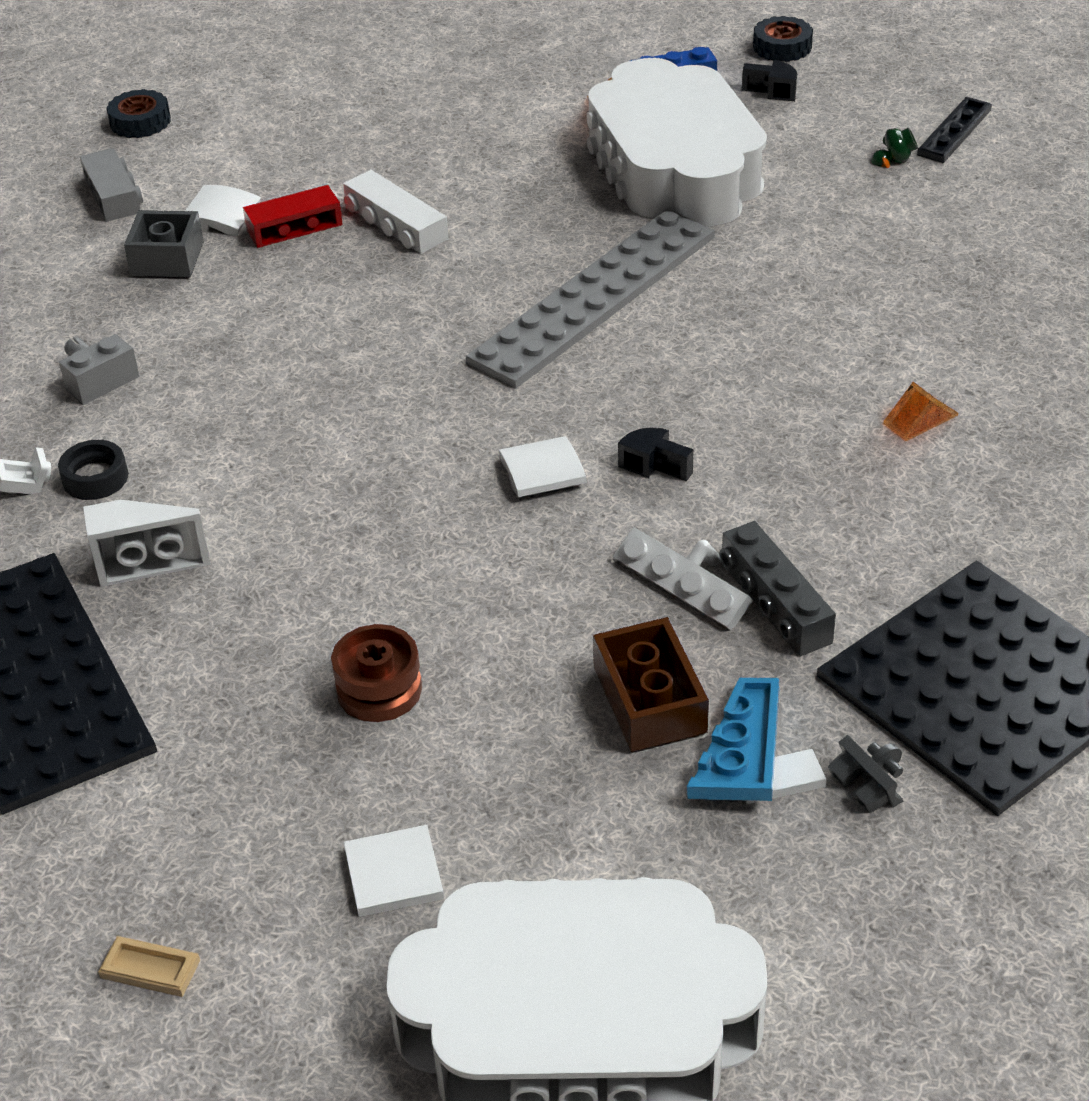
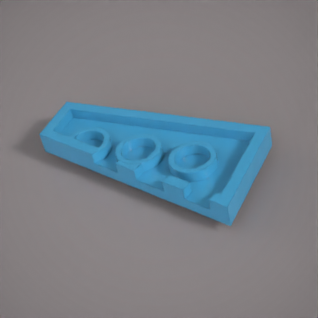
(742, 746)

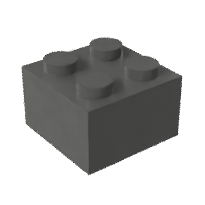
(164, 243)

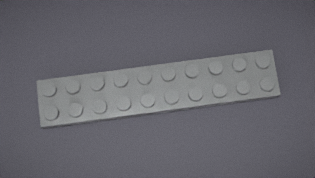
(589, 299)

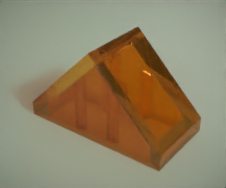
(917, 413)

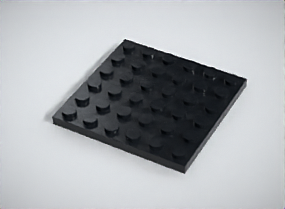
(975, 685)

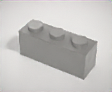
(111, 184)

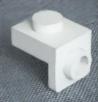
(25, 476)

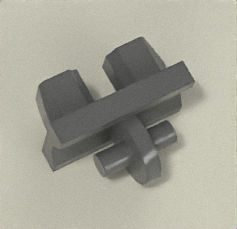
(879, 785)

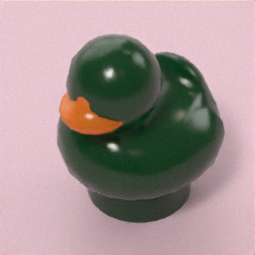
(899, 147)

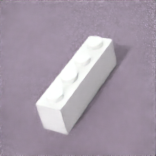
(395, 211)

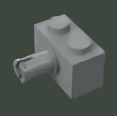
(98, 367)

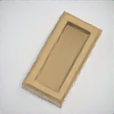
(149, 966)

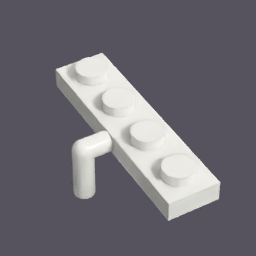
(684, 576)

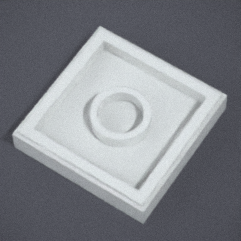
(393, 870)

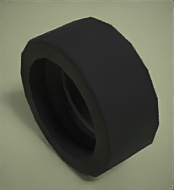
(97, 485)

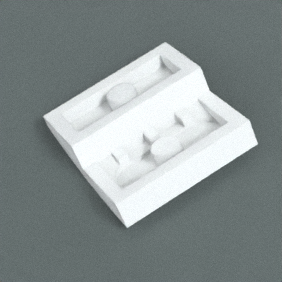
(222, 208)
(542, 466)

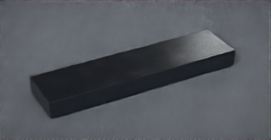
(954, 129)

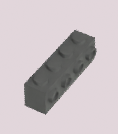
(778, 588)

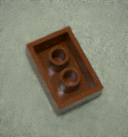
(650, 684)

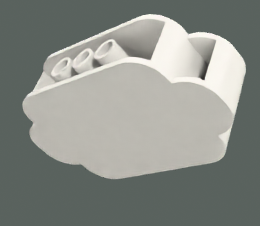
(676, 141)
(577, 992)

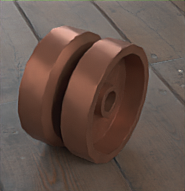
(376, 672)

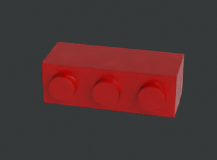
(292, 216)

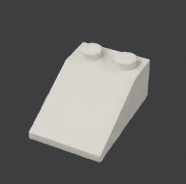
(143, 540)

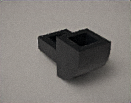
(776, 80)
(651, 450)

